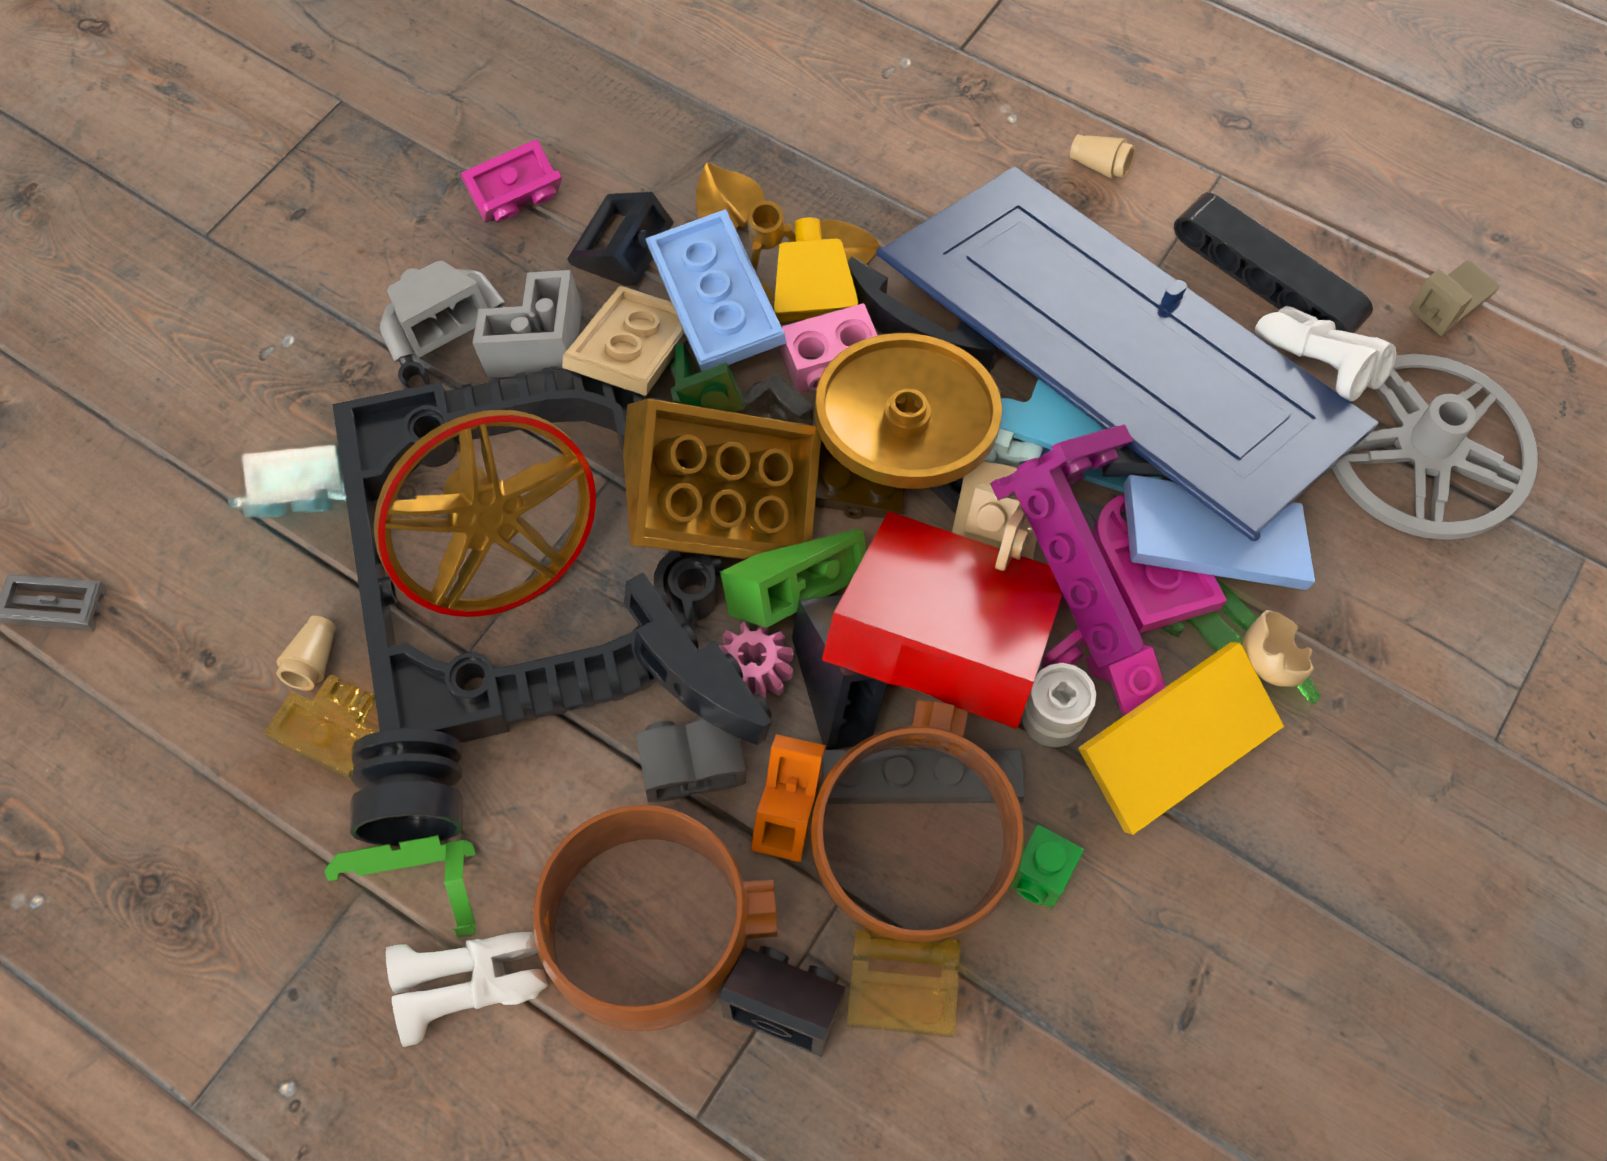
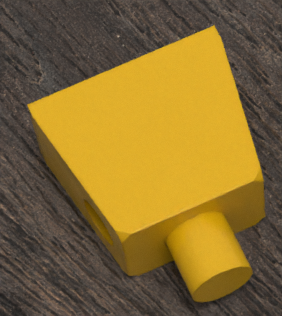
(812, 275)

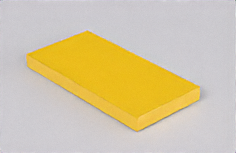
(1181, 737)

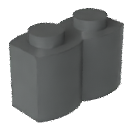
(688, 759)

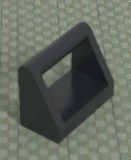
(627, 251)

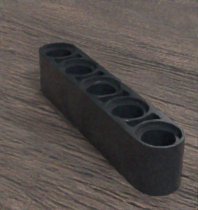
(1269, 263)

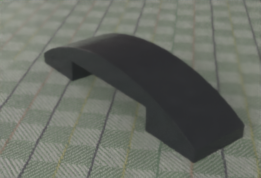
(894, 317)

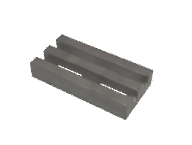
(86, 607)

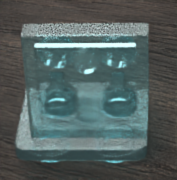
(294, 477)

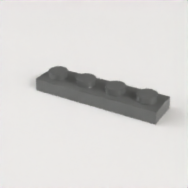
(918, 777)

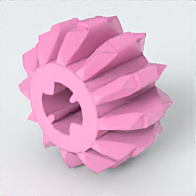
(757, 647)

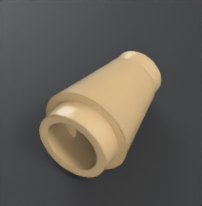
(1104, 154)
(307, 655)

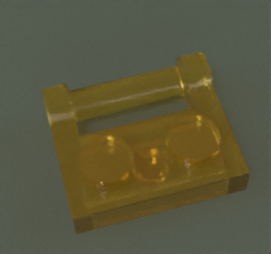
(903, 1000)

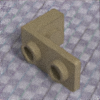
(1452, 297)

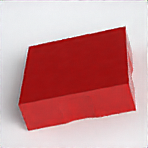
(944, 620)

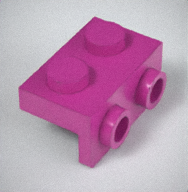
(511, 182)

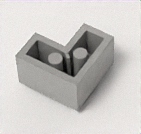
(531, 334)

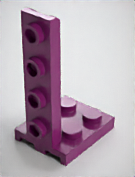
(1067, 540)

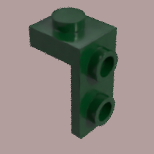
(705, 389)

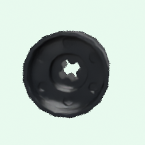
(405, 786)

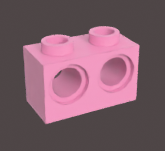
(823, 339)

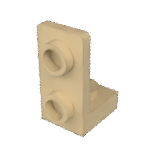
(1000, 521)

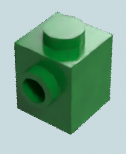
(1046, 867)

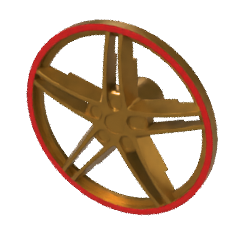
(484, 512)

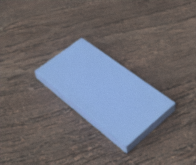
(715, 291)
(1183, 534)

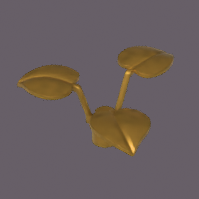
(764, 219)

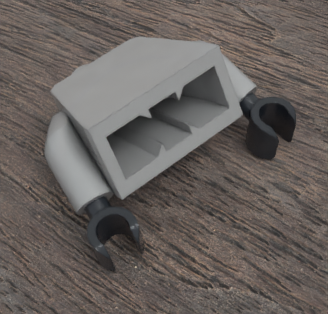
(431, 310)

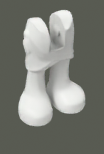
(1358, 358)
(488, 983)

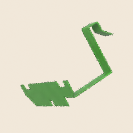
(411, 854)

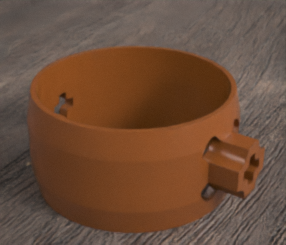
(942, 729)
(638, 822)

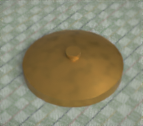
(907, 410)

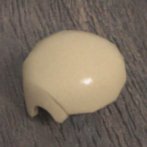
(1274, 652)

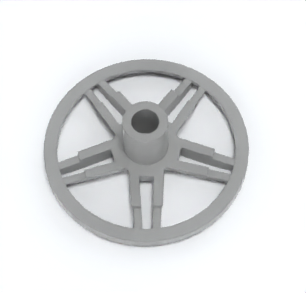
(1436, 444)

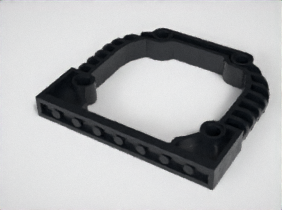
(427, 692)

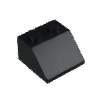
(782, 999)

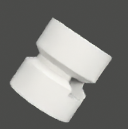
(1059, 705)

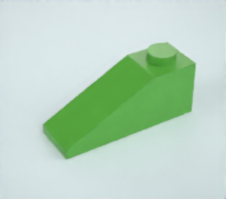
(773, 582)

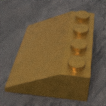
(717, 480)

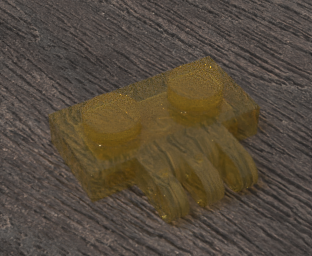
(325, 726)

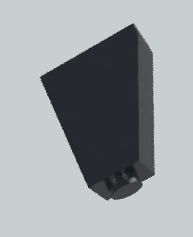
(841, 699)

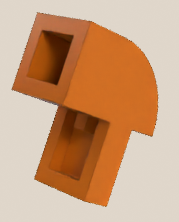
(788, 798)

